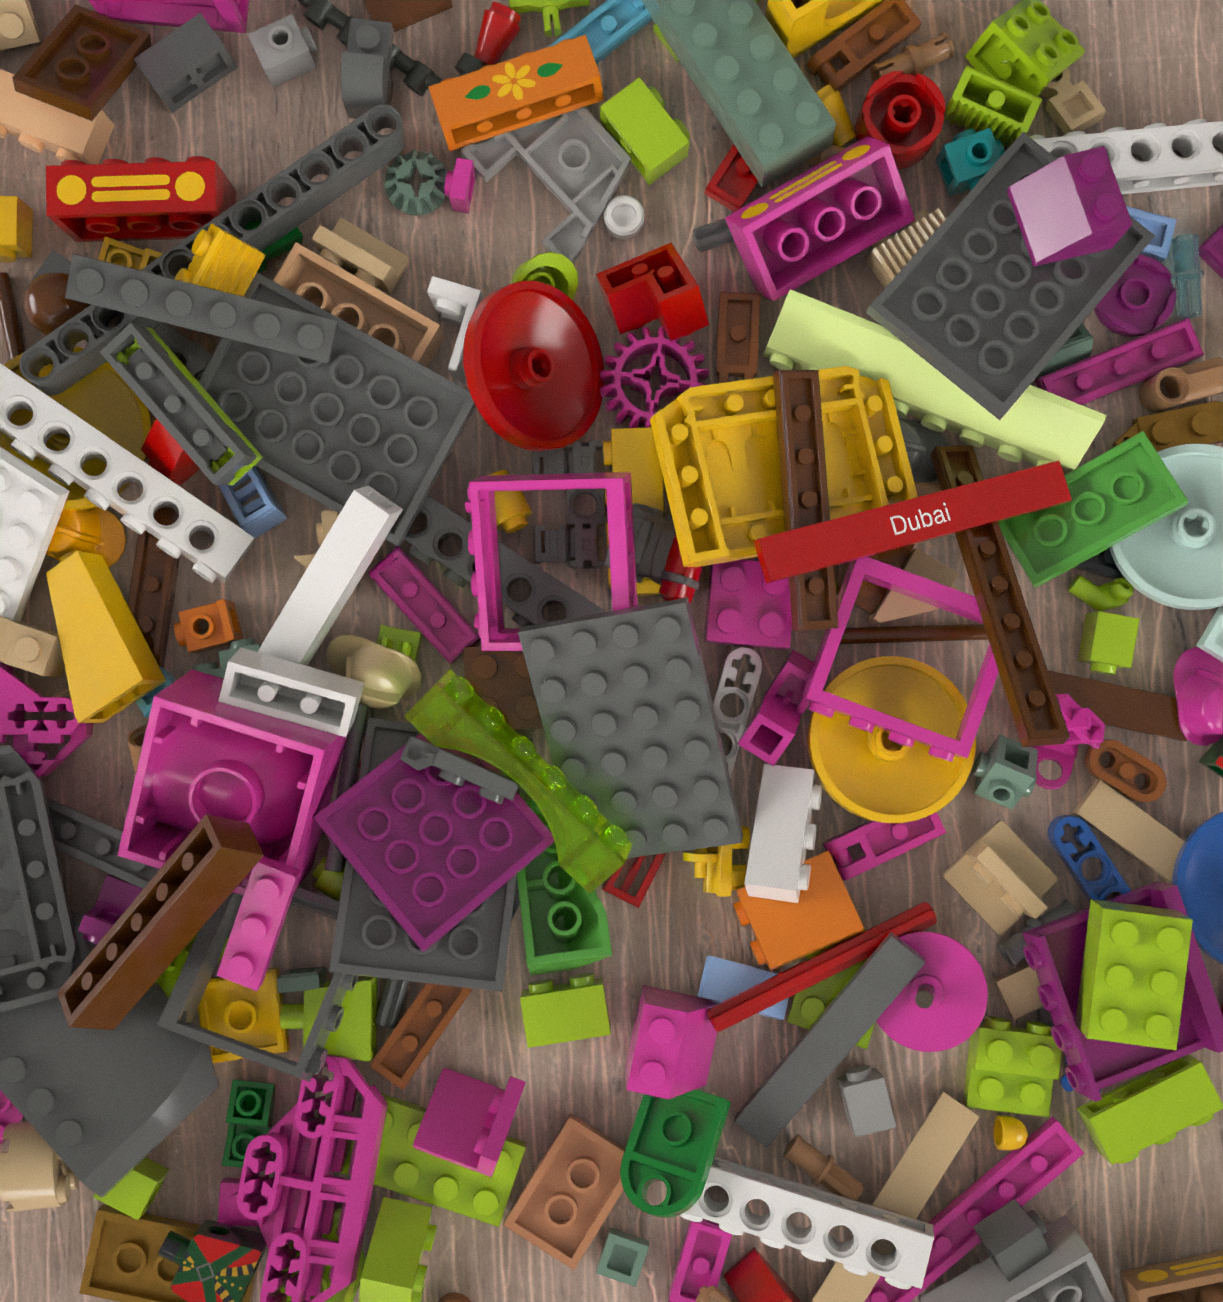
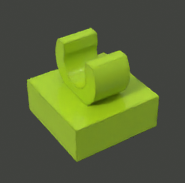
(401, 640)

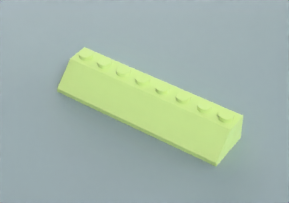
(1034, 429)

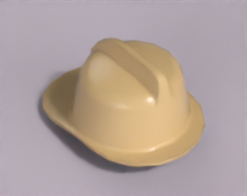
(385, 671)

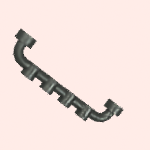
(418, 75)

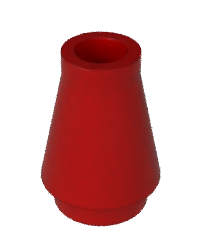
(496, 33)

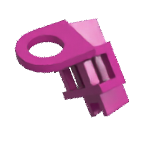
(1083, 728)

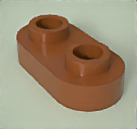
(1123, 769)

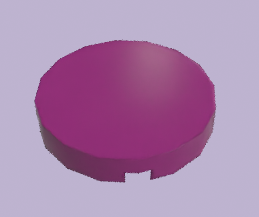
(1139, 299)

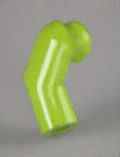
(1103, 596)

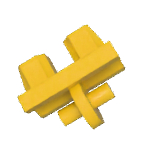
(716, 866)

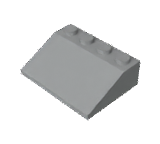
(1062, 1276)

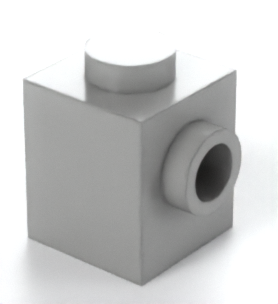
(284, 50)

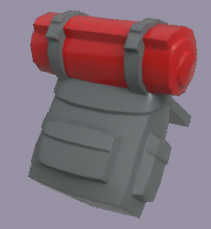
(659, 555)

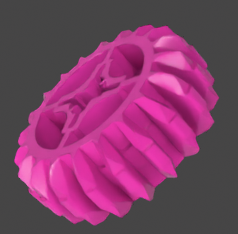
(673, 384)

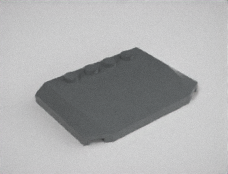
(35, 910)
(101, 1092)

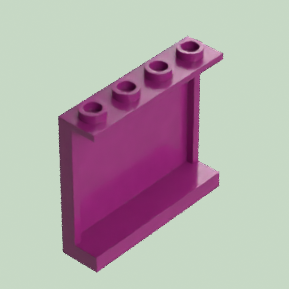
(1057, 957)

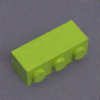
(1150, 1109)

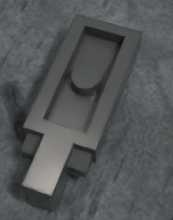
(458, 769)

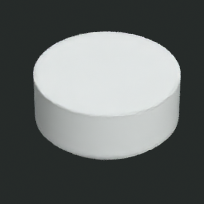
(623, 217)

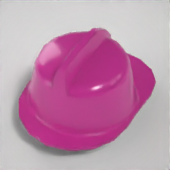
(1199, 696)

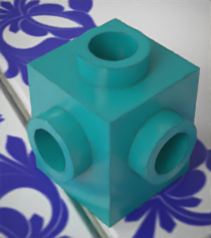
(968, 159)

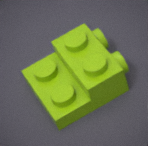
(1011, 1067)

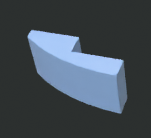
(728, 978)

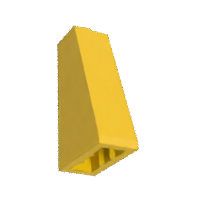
(99, 639)

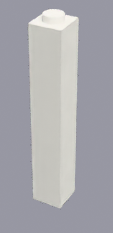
(331, 576)

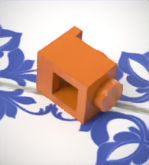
(223, 626)

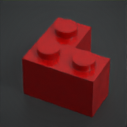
(652, 289)

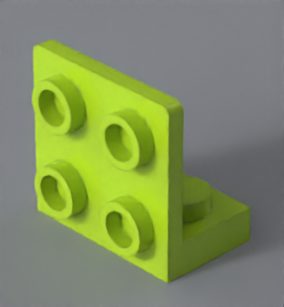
(1025, 47)

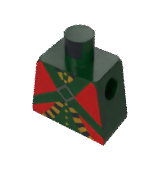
(215, 1262)

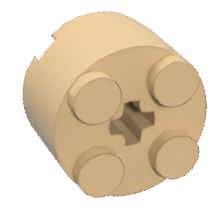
(33, 1172)

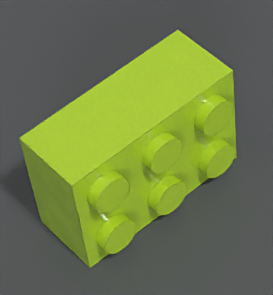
(1133, 974)

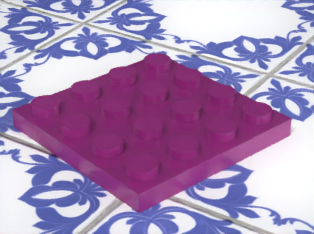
(431, 844)

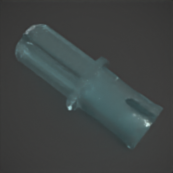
(1187, 275)

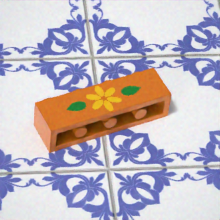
(517, 92)

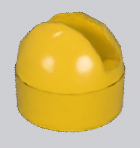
(1008, 1133)

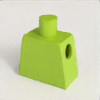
(358, 1029)

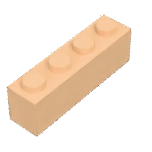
(51, 128)

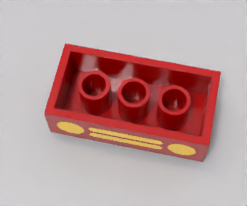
(136, 198)

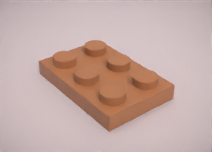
(569, 1192)

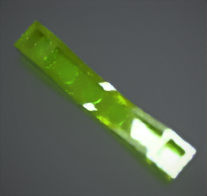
(460, 720)

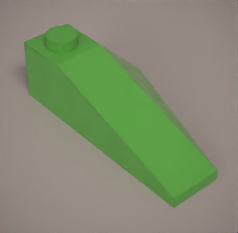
(559, 917)

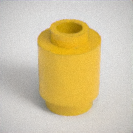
(511, 508)

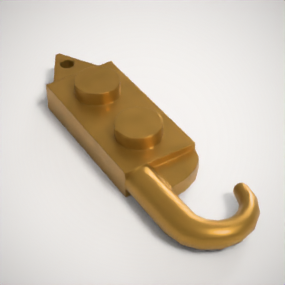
(1180, 426)

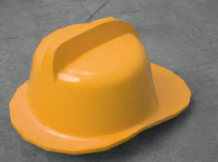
(88, 531)

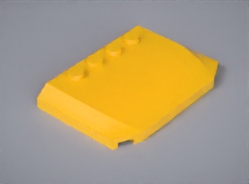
(725, 464)

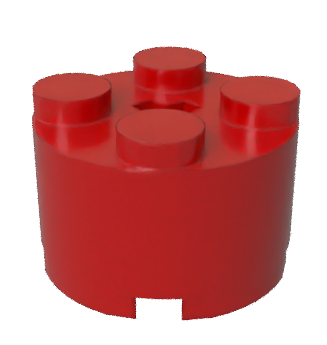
(906, 99)

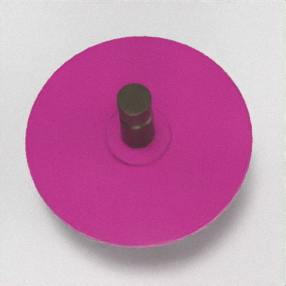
(943, 998)

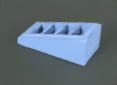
(259, 514)

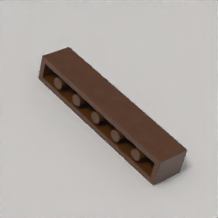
(160, 923)

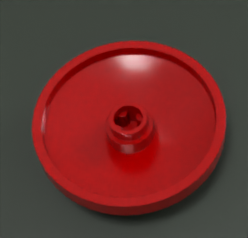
(533, 366)

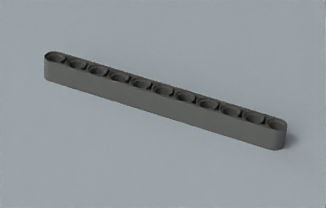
(257, 206)

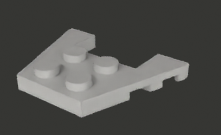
(572, 160)

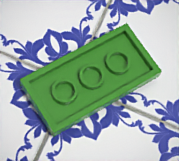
(1109, 503)

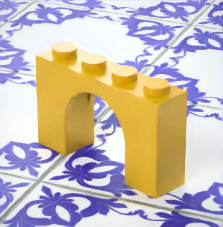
(809, 22)

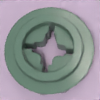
(430, 193)

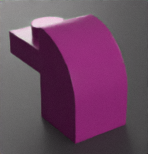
(111, 904)

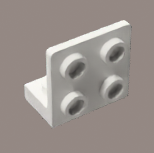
(456, 307)

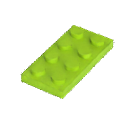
(435, 1179)

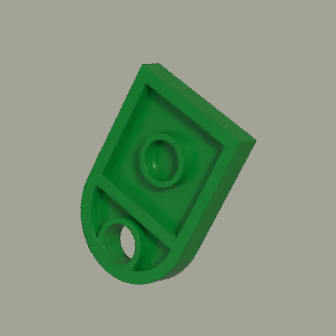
(674, 1145)

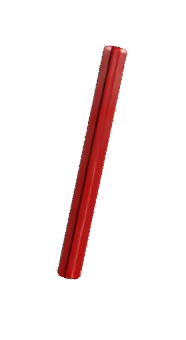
(817, 968)

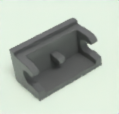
(185, 62)

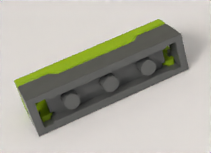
(181, 404)

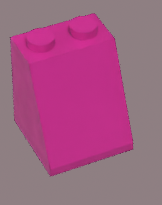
(669, 1044)

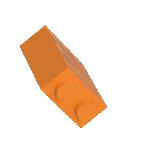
(797, 930)

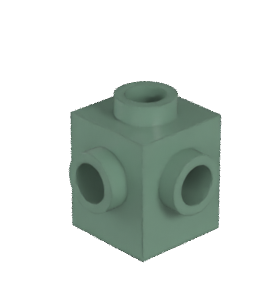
(1002, 779)

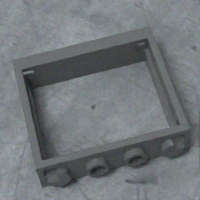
(198, 972)

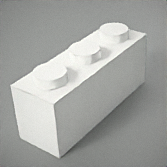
(291, 691)
(782, 833)

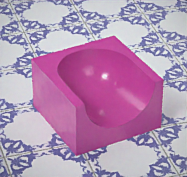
(232, 766)

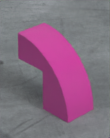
(779, 711)

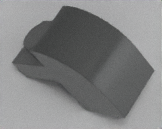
(366, 66)

